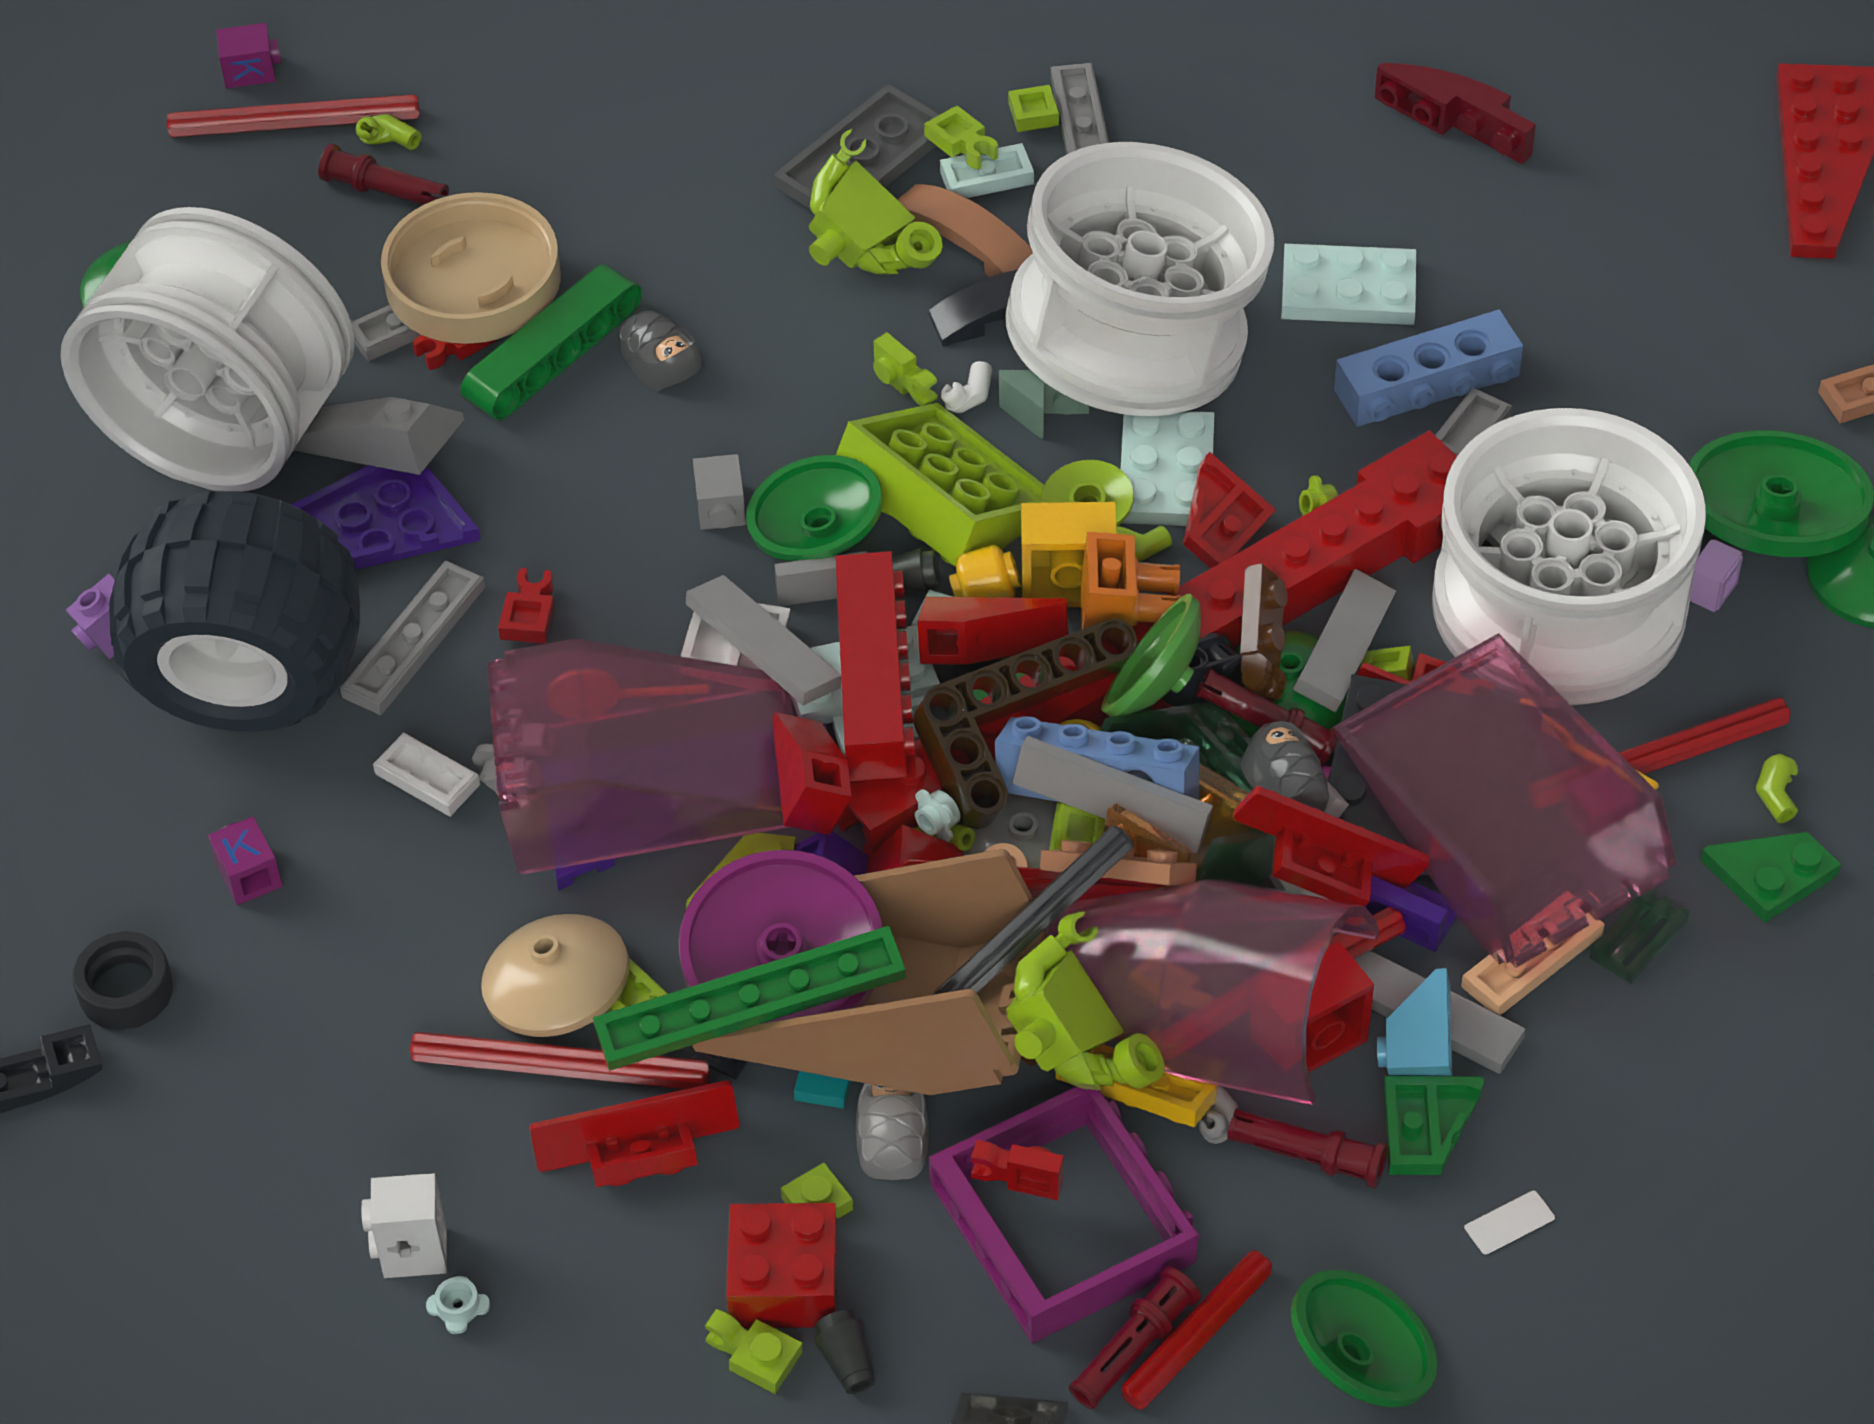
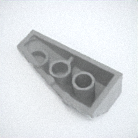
(381, 433)

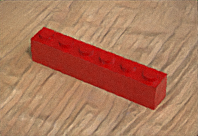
(871, 667)

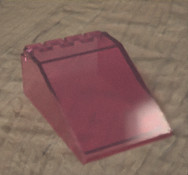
(629, 751)
(1511, 800)

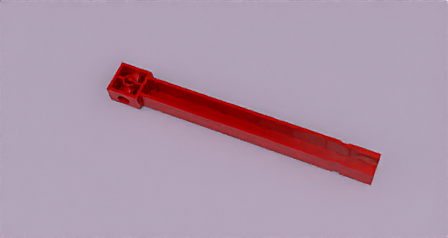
(1379, 520)

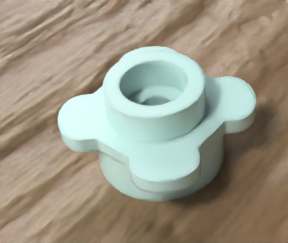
(936, 813)
(454, 1291)

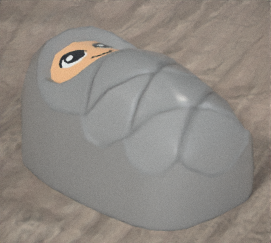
(891, 1132)

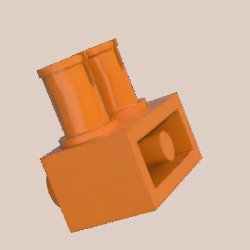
(1114, 578)

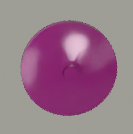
(772, 910)

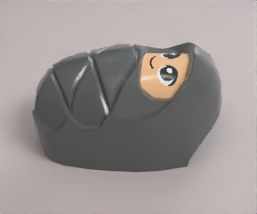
(659, 350)
(1286, 764)

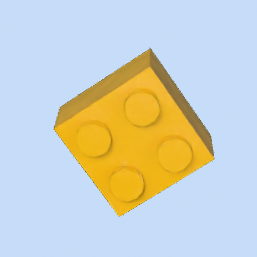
(1055, 545)

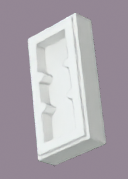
(426, 774)

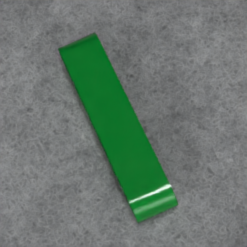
(551, 342)

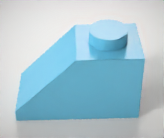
(1420, 1031)

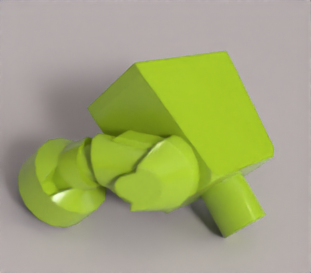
(863, 220)
(1065, 1018)

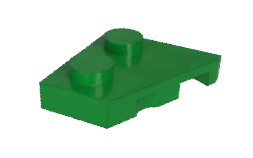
(1771, 870)

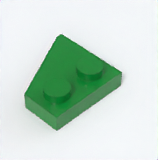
(1426, 1119)

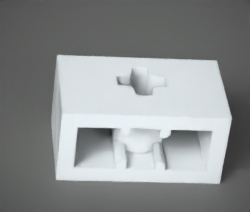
(406, 1225)

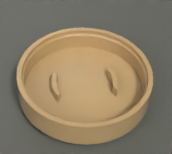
(470, 267)

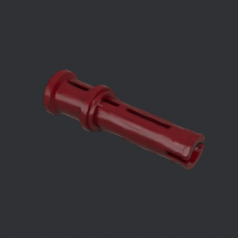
(365, 174)
(1262, 711)
(1332, 1152)
(1153, 1321)

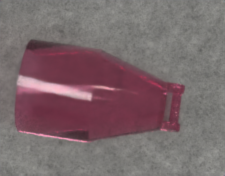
(1216, 976)

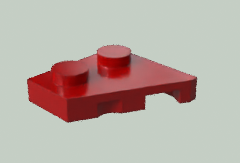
(1222, 513)

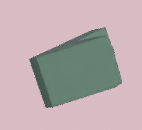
(1029, 398)

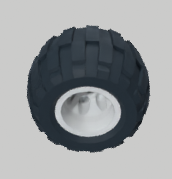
(235, 611)

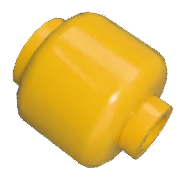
(985, 574)

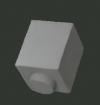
(719, 491)

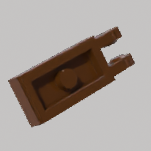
(1263, 632)

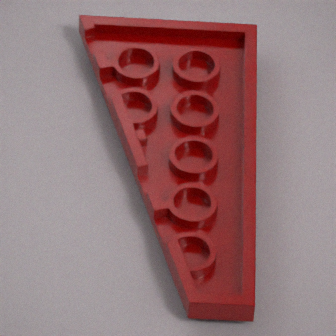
(1825, 150)

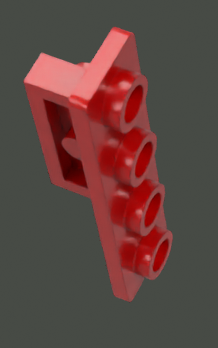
(1325, 851)
(637, 1135)

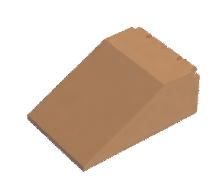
(903, 1031)

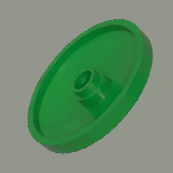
(1782, 493)

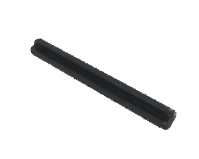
(1040, 912)

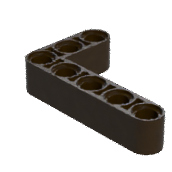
(1008, 697)

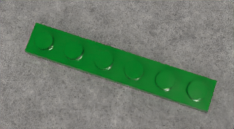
(749, 998)

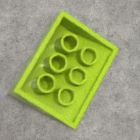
(942, 479)

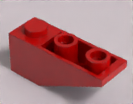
(987, 627)
(810, 774)

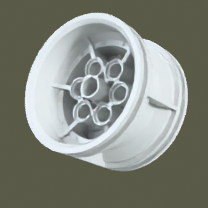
(1138, 278)
(208, 349)
(1588, 552)

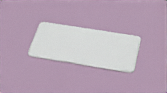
(1509, 1222)

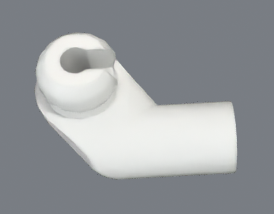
(974, 393)

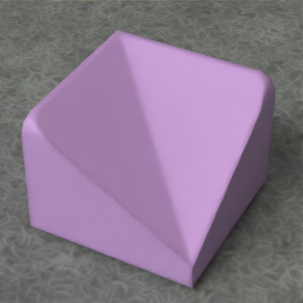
(1715, 575)

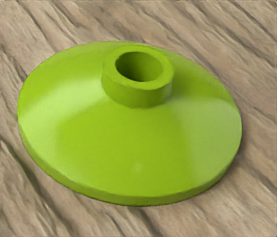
(1091, 483)

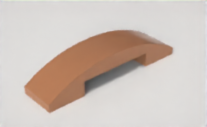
(968, 227)

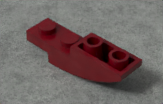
(1452, 100)

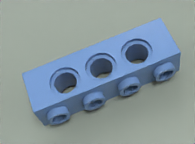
(1428, 368)
(1163, 761)

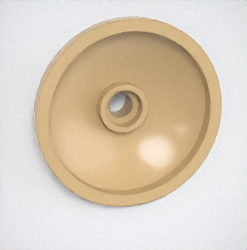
(555, 975)

